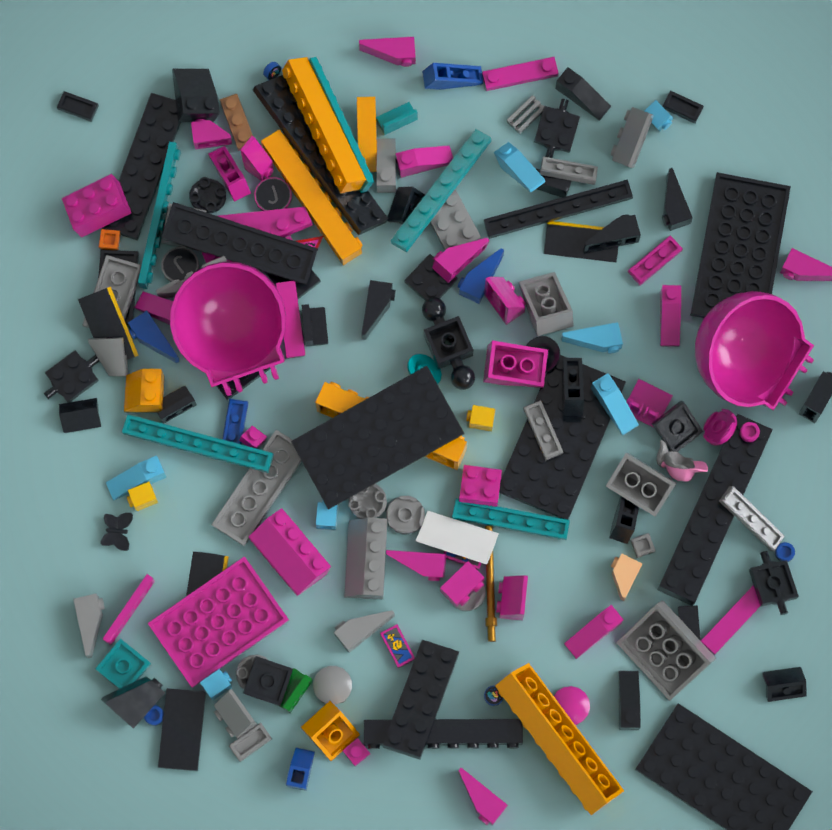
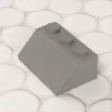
(632, 137)
(641, 484)

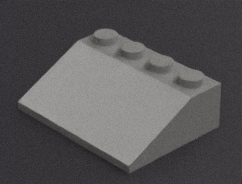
(666, 650)

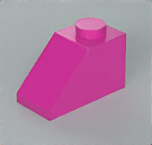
(208, 134)

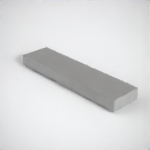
(751, 518)

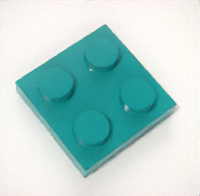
(123, 665)

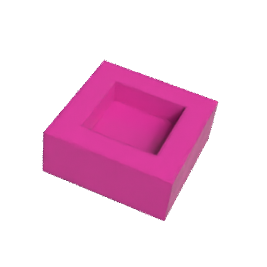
(253, 438)
(356, 752)

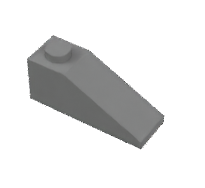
(386, 165)
(89, 617)
(359, 629)

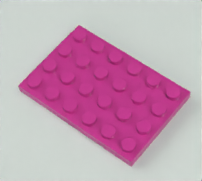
(218, 622)

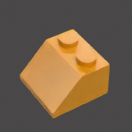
(144, 391)
(330, 730)

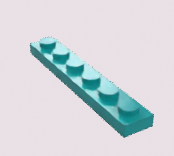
(512, 519)

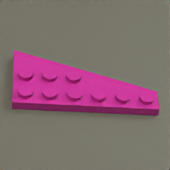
(277, 222)

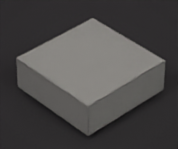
(642, 545)

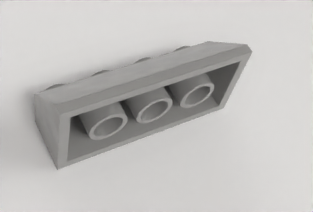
(366, 558)

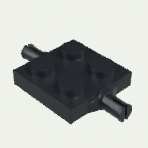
(556, 129)
(71, 376)
(773, 583)

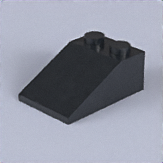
(195, 95)

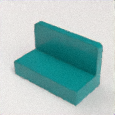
(397, 118)

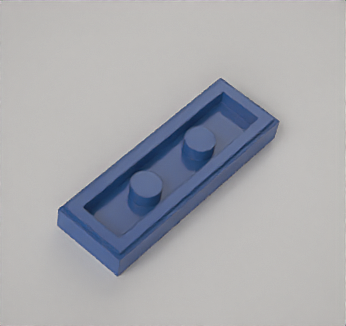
(235, 420)

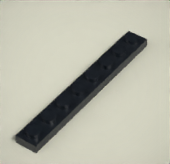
(558, 209)

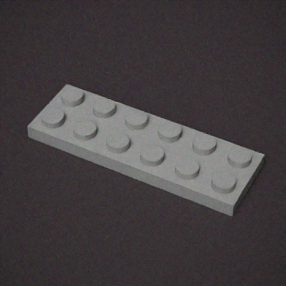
(258, 491)

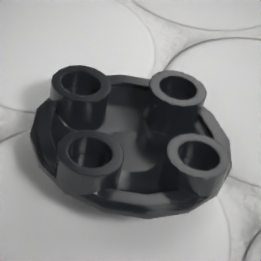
(207, 195)

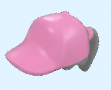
(678, 466)

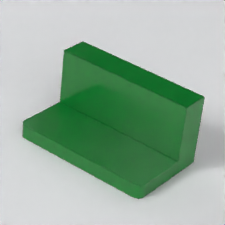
(295, 690)

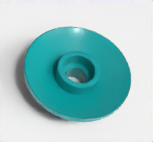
(419, 361)

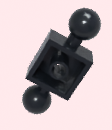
(454, 332)

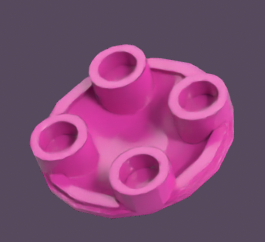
(574, 703)

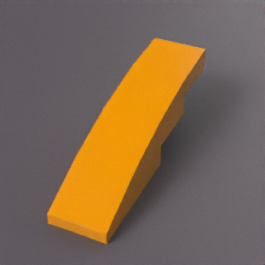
(367, 130)

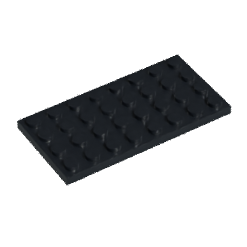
(740, 240)
(377, 437)
(558, 481)
(721, 776)

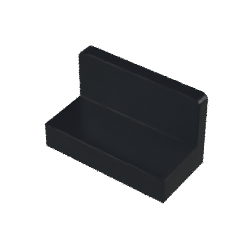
(555, 186)
(404, 203)
(314, 325)
(176, 404)
(79, 415)
(785, 684)

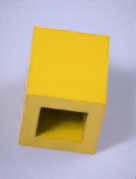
(481, 418)
(142, 496)

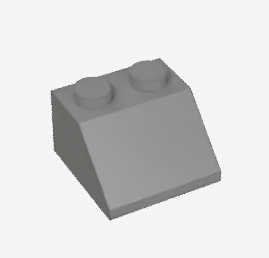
(234, 714)

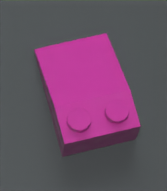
(503, 298)
(515, 365)

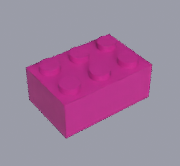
(96, 205)

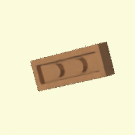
(236, 120)

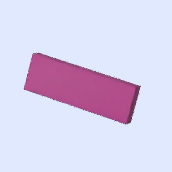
(655, 260)

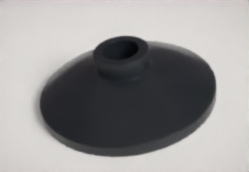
(553, 350)

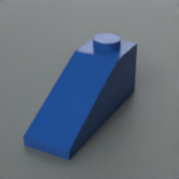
(450, 76)
(473, 284)
(149, 334)

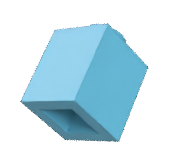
(661, 118)
(326, 517)
(216, 684)

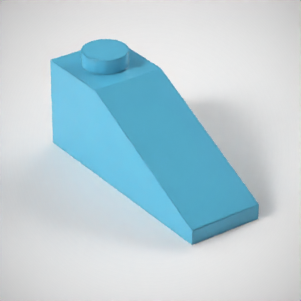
(518, 167)
(598, 338)
(614, 403)
(143, 472)

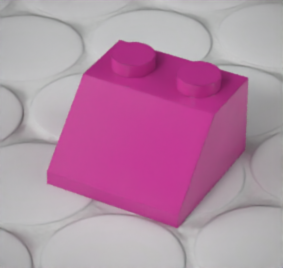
(513, 597)

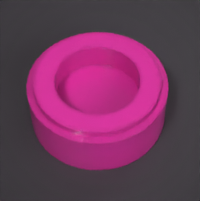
(749, 432)

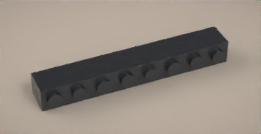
(456, 732)

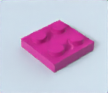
(480, 485)

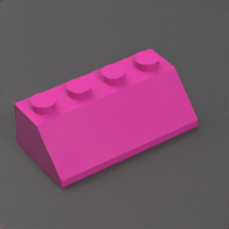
(289, 552)

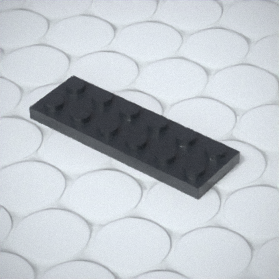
(421, 699)

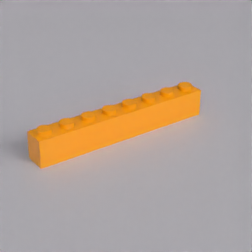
(323, 125)
(311, 197)

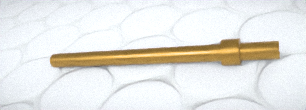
(491, 620)

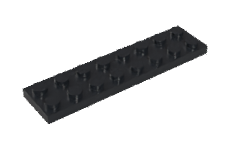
(146, 162)
(239, 243)

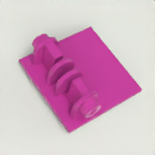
(648, 402)

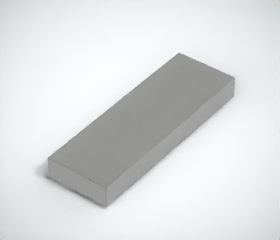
(568, 170)
(543, 430)

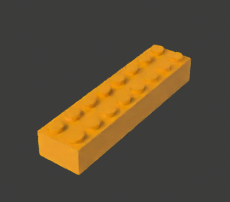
(334, 401)
(559, 738)

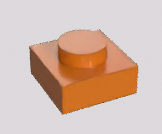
(109, 239)

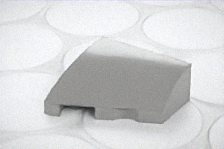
(111, 355)

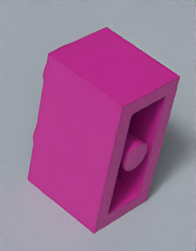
(462, 584)

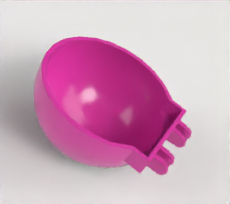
(229, 323)
(751, 349)

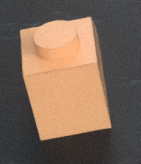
(624, 574)

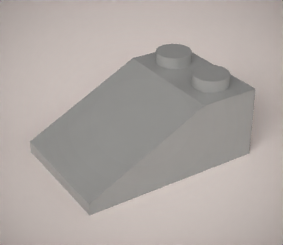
(546, 304)

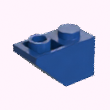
(300, 769)

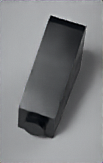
(818, 398)
(135, 699)

